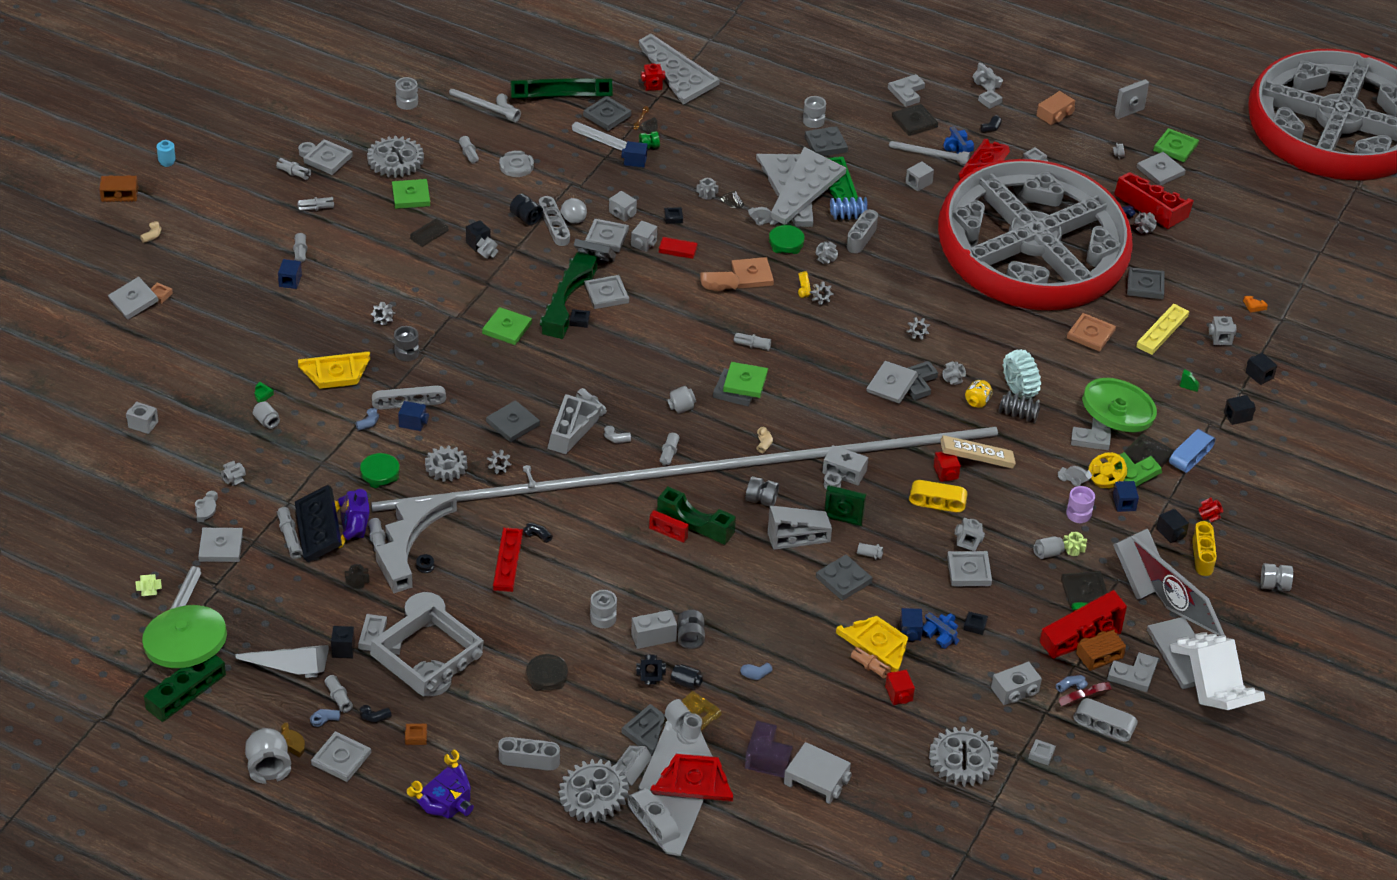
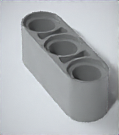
(862, 231)
(1105, 719)
(529, 753)

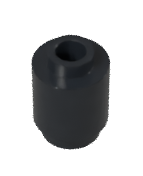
(687, 676)

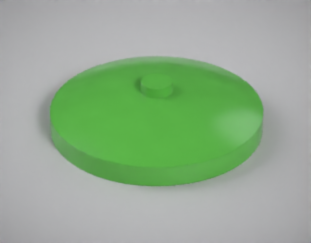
(1119, 404)
(184, 636)

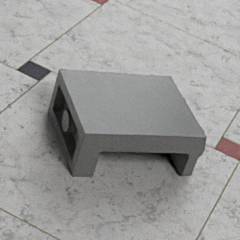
(818, 771)

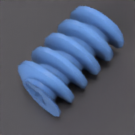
(847, 207)

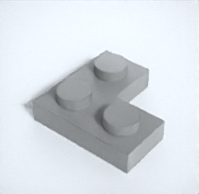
(905, 89)
(1095, 438)
(373, 627)
(1134, 676)

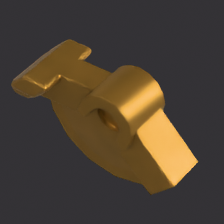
(294, 740)

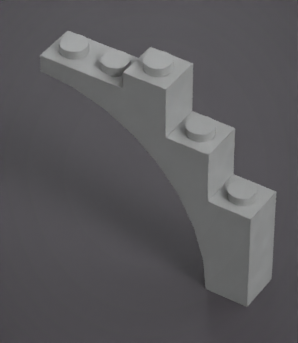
(400, 536)

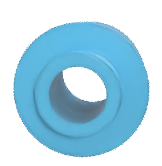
(166, 153)

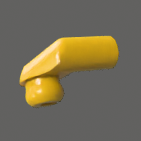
(805, 284)

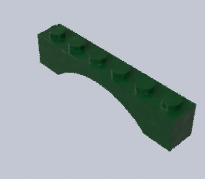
(561, 87)
(556, 319)

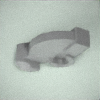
(762, 215)
(1074, 474)
(206, 507)

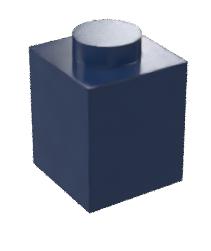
(635, 154)
(289, 274)
(413, 416)
(1125, 496)
(911, 623)

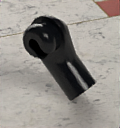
(993, 125)
(538, 529)
(372, 716)

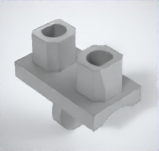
(985, 77)

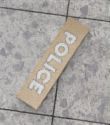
(977, 451)

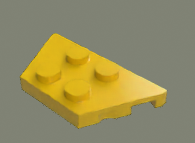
(336, 369)
(877, 639)

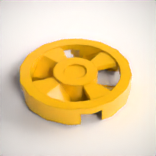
(1107, 470)

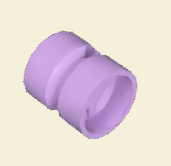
(1080, 504)

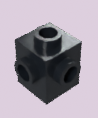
(651, 677)

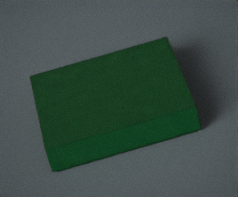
(845, 505)

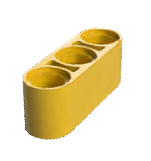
(938, 496)
(1204, 548)

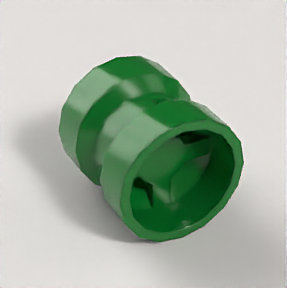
(651, 139)

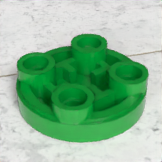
(786, 239)
(379, 469)

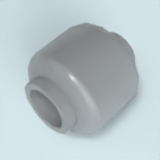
(681, 399)

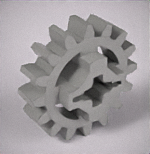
(444, 463)

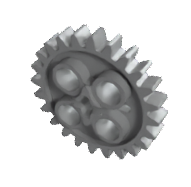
(395, 156)
(947, 756)
(591, 785)

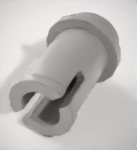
(870, 550)

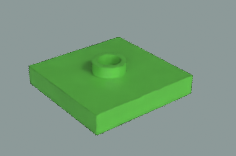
(1176, 145)
(411, 193)
(507, 326)
(745, 379)

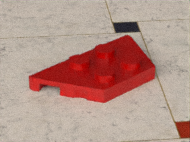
(985, 154)
(694, 778)

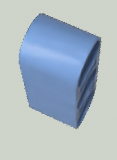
(1192, 450)

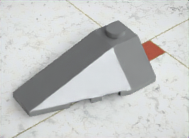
(297, 661)

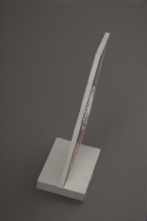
(1151, 574)

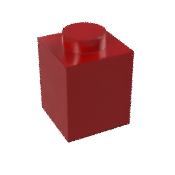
(946, 466)
(900, 687)

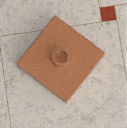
(753, 272)
(1091, 332)

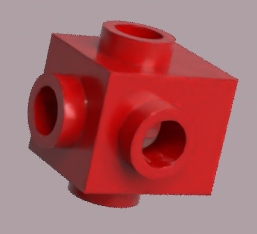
(653, 77)

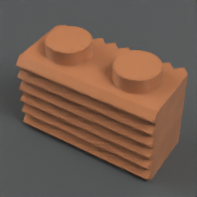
(1056, 108)

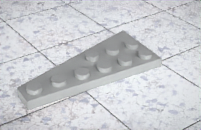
(682, 74)
(778, 169)
(806, 182)

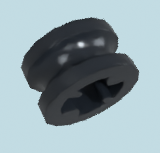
(425, 558)

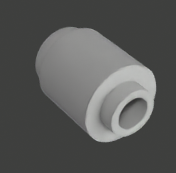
(266, 415)
(1048, 547)

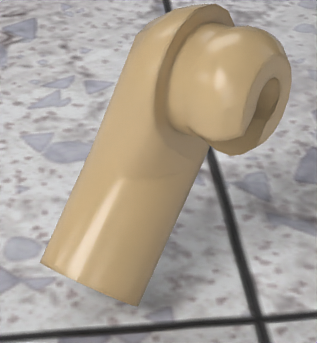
(152, 234)
(765, 439)

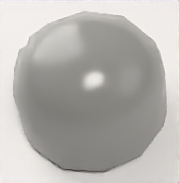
(574, 210)

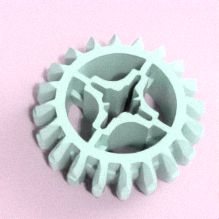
(1021, 373)

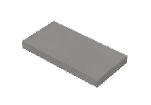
(1167, 633)

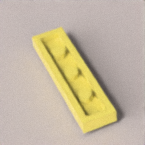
(1162, 329)

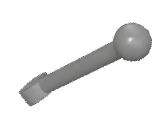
(527, 469)

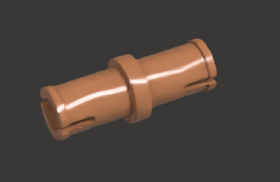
(870, 662)

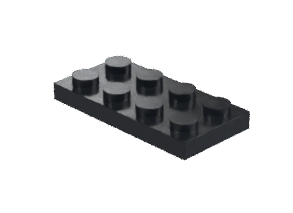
(318, 523)

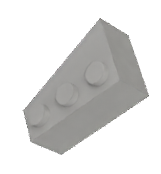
(572, 423)
(797, 527)

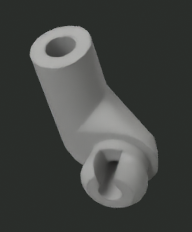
(501, 100)

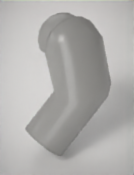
(615, 437)

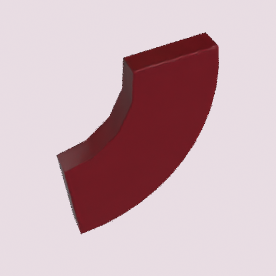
(1092, 692)

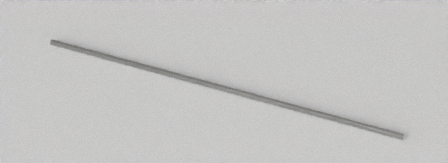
(694, 467)

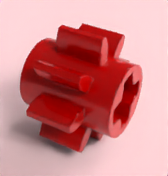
(1210, 510)

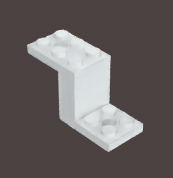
(1217, 671)

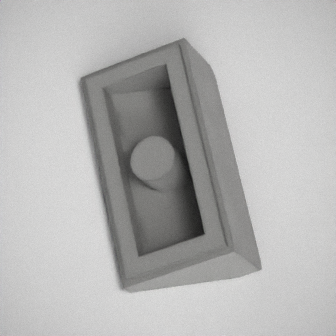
(634, 762)

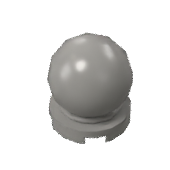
(267, 755)

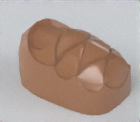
(719, 280)

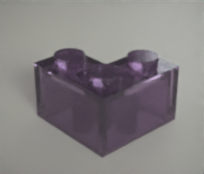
(765, 753)

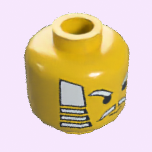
(978, 393)

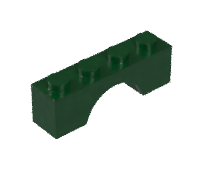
(717, 526)

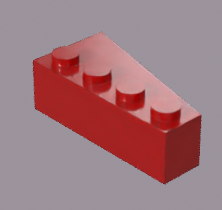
(1147, 198)
(1100, 615)

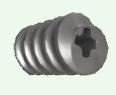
(1020, 406)

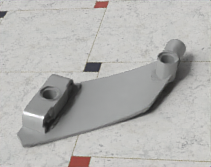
(670, 817)

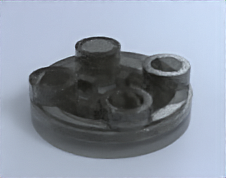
(547, 672)

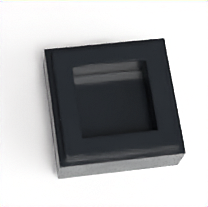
(673, 215)
(580, 318)
(975, 623)

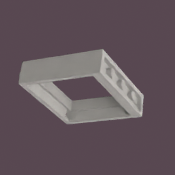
(407, 626)

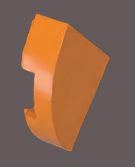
(1254, 305)

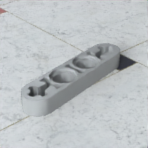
(554, 220)
(408, 394)

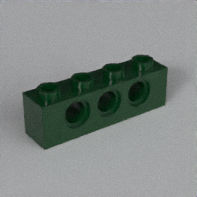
(183, 687)

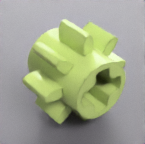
(1074, 543)
(148, 585)

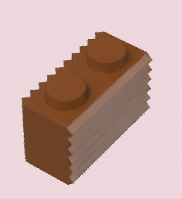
(118, 188)
(1101, 649)

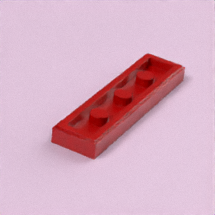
(508, 559)

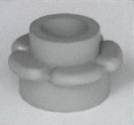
(1119, 150)

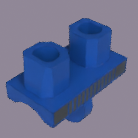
(958, 141)
(944, 626)

